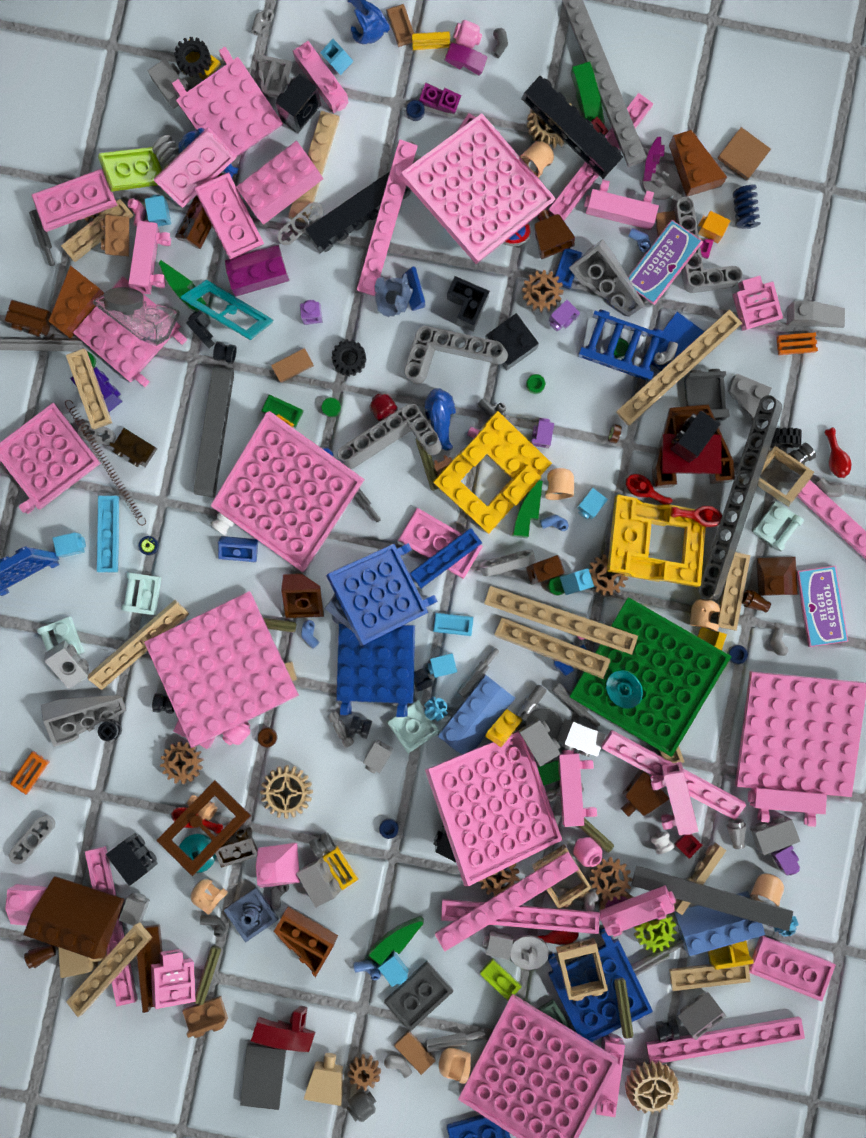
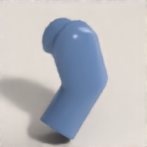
(642, 239)
(555, 521)
(307, 633)
(368, 966)

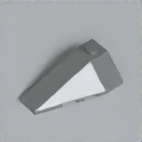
(605, 276)
(73, 716)

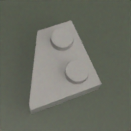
(273, 75)
(748, 393)

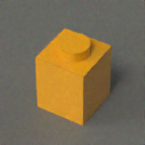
(713, 226)

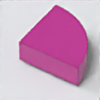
(706, 248)

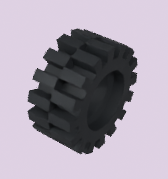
(188, 47)
(341, 349)
(787, 438)

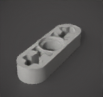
(286, 229)
(507, 562)
(24, 840)

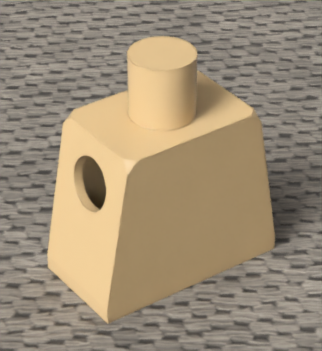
(76, 964)
(326, 1082)

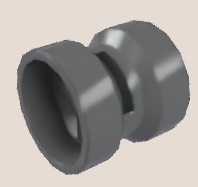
(803, 454)
(321, 845)

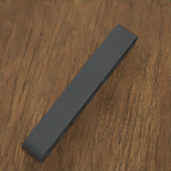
(214, 431)

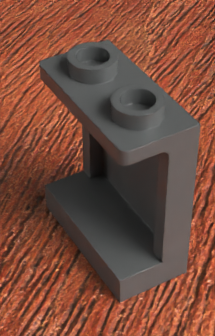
(707, 389)

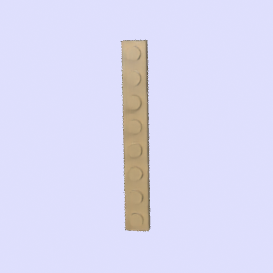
(679, 367)
(561, 620)

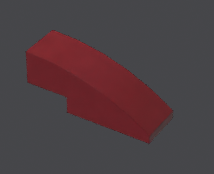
(280, 1036)

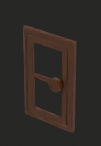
(190, 815)

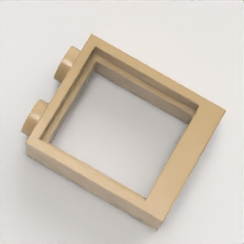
(805, 472)
(579, 891)
(579, 949)

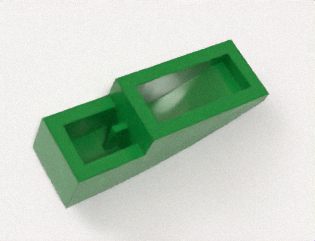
(587, 91)
(179, 283)
(528, 511)
(395, 939)

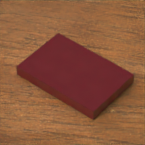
(706, 463)

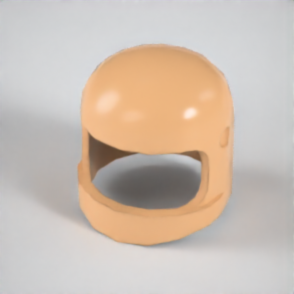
(540, 154)
(560, 481)
(701, 614)
(768, 887)
(203, 900)
(455, 1064)

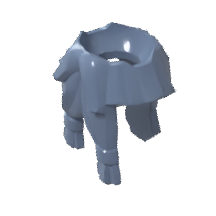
(392, 284)

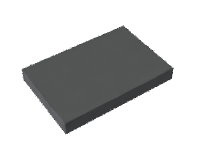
(418, 996)
(263, 1077)

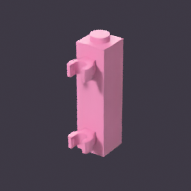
(321, 77)
(621, 208)
(144, 257)
(571, 788)
(677, 788)
(787, 800)
(637, 910)
(608, 1099)

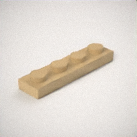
(91, 234)
(89, 389)
(733, 592)
(702, 872)
(707, 976)

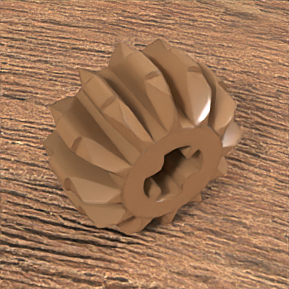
(371, 1069)

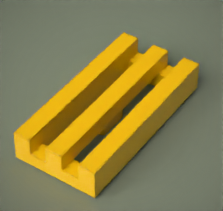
(431, 40)
(343, 873)

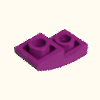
(464, 56)
(438, 99)
(653, 158)

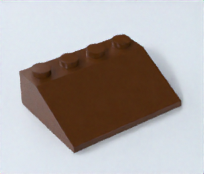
(75, 918)

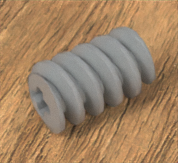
(165, 150)

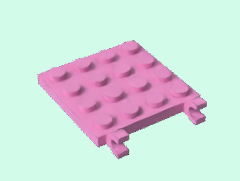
(229, 106)
(118, 345)
(46, 457)

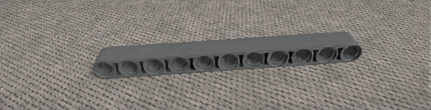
(738, 488)

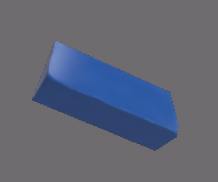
(417, 298)
(237, 549)

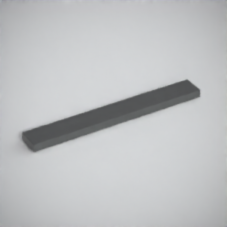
(714, 898)

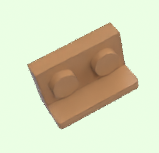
(116, 235)
(205, 1017)

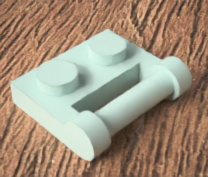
(772, 522)
(147, 594)
(63, 631)

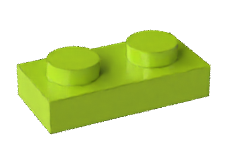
(500, 979)

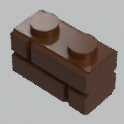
(29, 318)

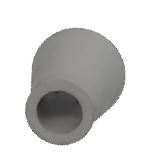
(737, 831)

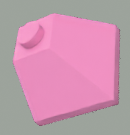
(277, 865)
(21, 902)

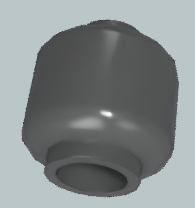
(361, 1106)

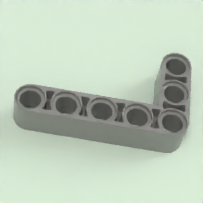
(702, 276)
(450, 346)
(390, 435)

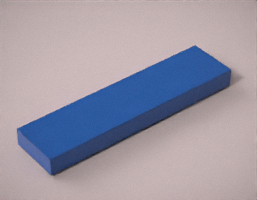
(446, 558)

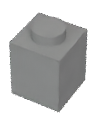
(134, 909)
(498, 944)

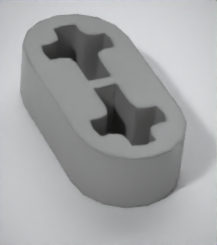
(102, 430)

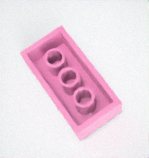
(279, 182)

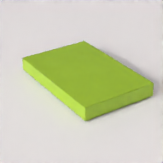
(130, 168)

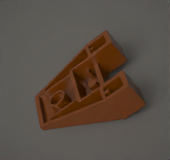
(675, 419)

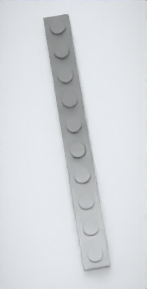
(607, 86)

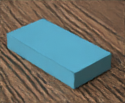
(453, 624)

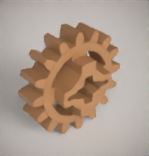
(550, 291)
(609, 584)
(182, 770)
(614, 869)
(506, 877)

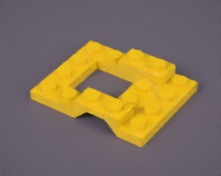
(511, 453)
(632, 539)

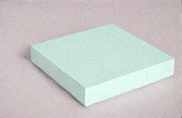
(414, 729)

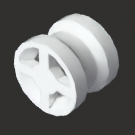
(222, 524)
(662, 842)

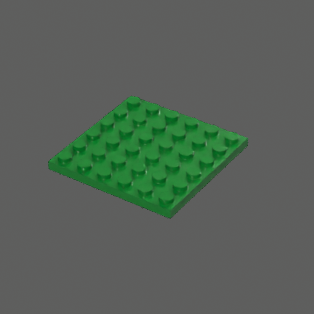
(674, 673)

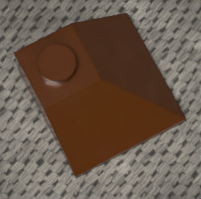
(777, 576)
(301, 597)

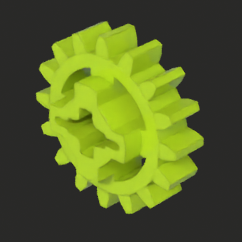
(657, 938)

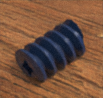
(744, 207)

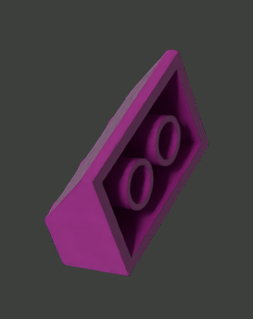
(256, 270)

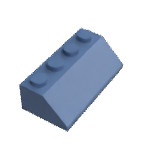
(476, 716)
(710, 929)

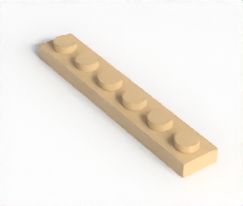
(318, 154)
(135, 646)
(552, 648)
(109, 969)

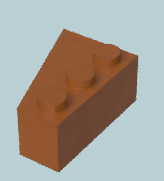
(695, 164)
(74, 302)
(306, 938)

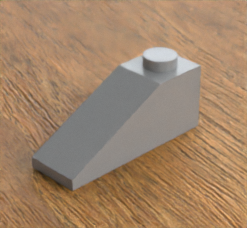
(815, 314)

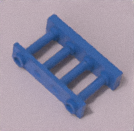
(607, 358)

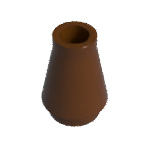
(754, 601)
(38, 956)

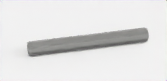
(41, 345)

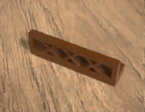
(196, 226)
(146, 957)

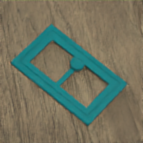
(205, 287)

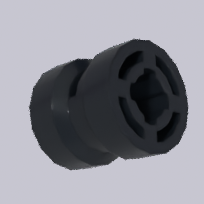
(224, 352)
(422, 679)
(162, 703)
(357, 723)
(111, 727)
(667, 1030)

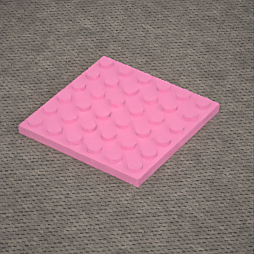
(477, 188)
(287, 491)
(221, 669)
(801, 733)
(493, 807)
(537, 1075)

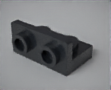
(198, 322)

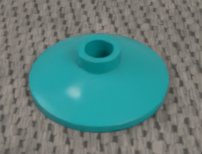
(619, 693)
(197, 843)

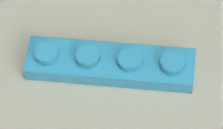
(108, 534)

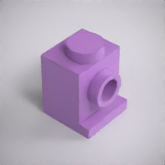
(311, 312)
(563, 316)
(543, 433)
(786, 860)

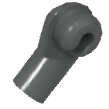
(491, 409)

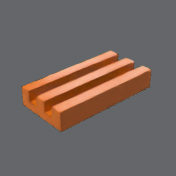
(812, 342)
(39, 759)

